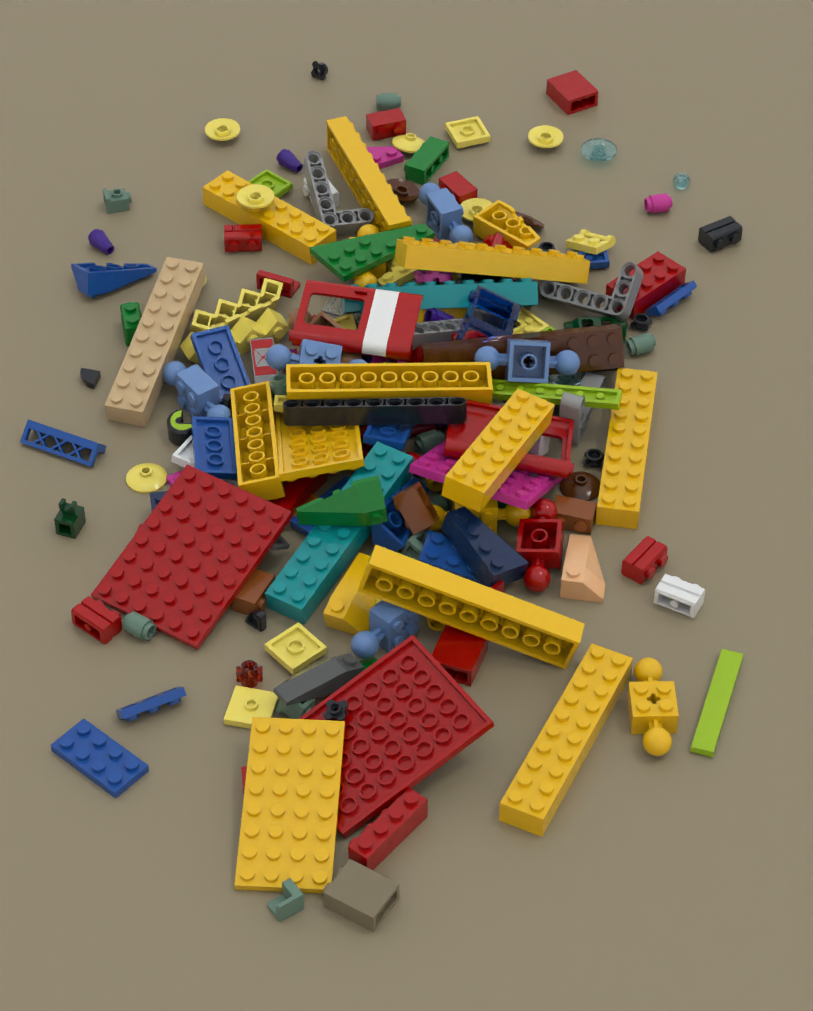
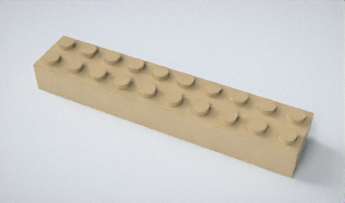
(155, 342)

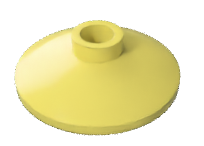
(222, 129)
(545, 136)
(407, 143)
(255, 196)
(474, 206)
(146, 478)

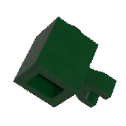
(69, 519)

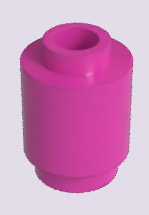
(658, 203)

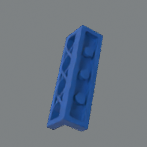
(67, 437)

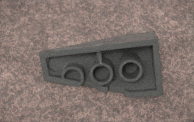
(319, 679)

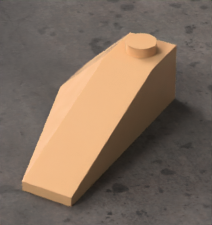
(581, 571)

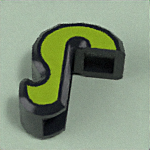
(178, 430)

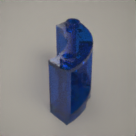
(492, 303)

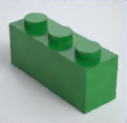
(426, 160)

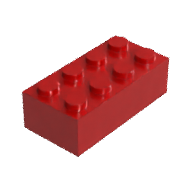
(660, 278)

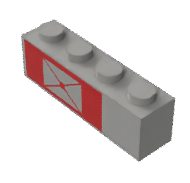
(261, 370)

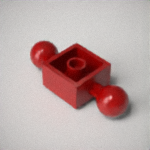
(540, 544)

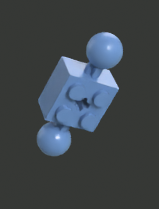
(444, 214)
(309, 353)
(537, 371)
(196, 390)
(388, 628)

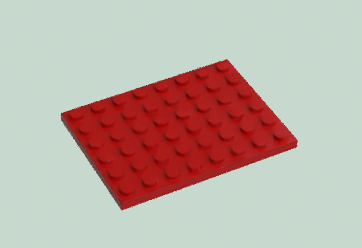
(192, 555)
(399, 729)

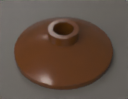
(404, 189)
(529, 221)
(581, 486)

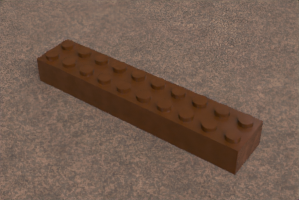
(595, 345)

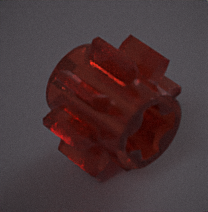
(249, 674)

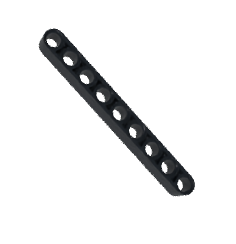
(375, 411)

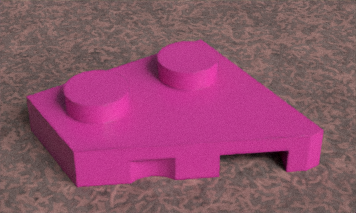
(386, 156)

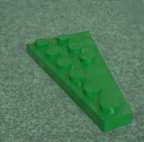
(360, 254)

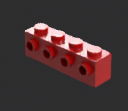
(389, 829)

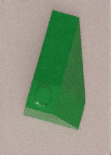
(354, 506)

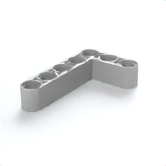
(322, 198)
(594, 300)
(436, 331)
(574, 408)

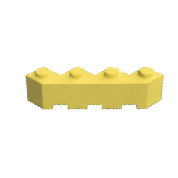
(249, 305)
(268, 325)

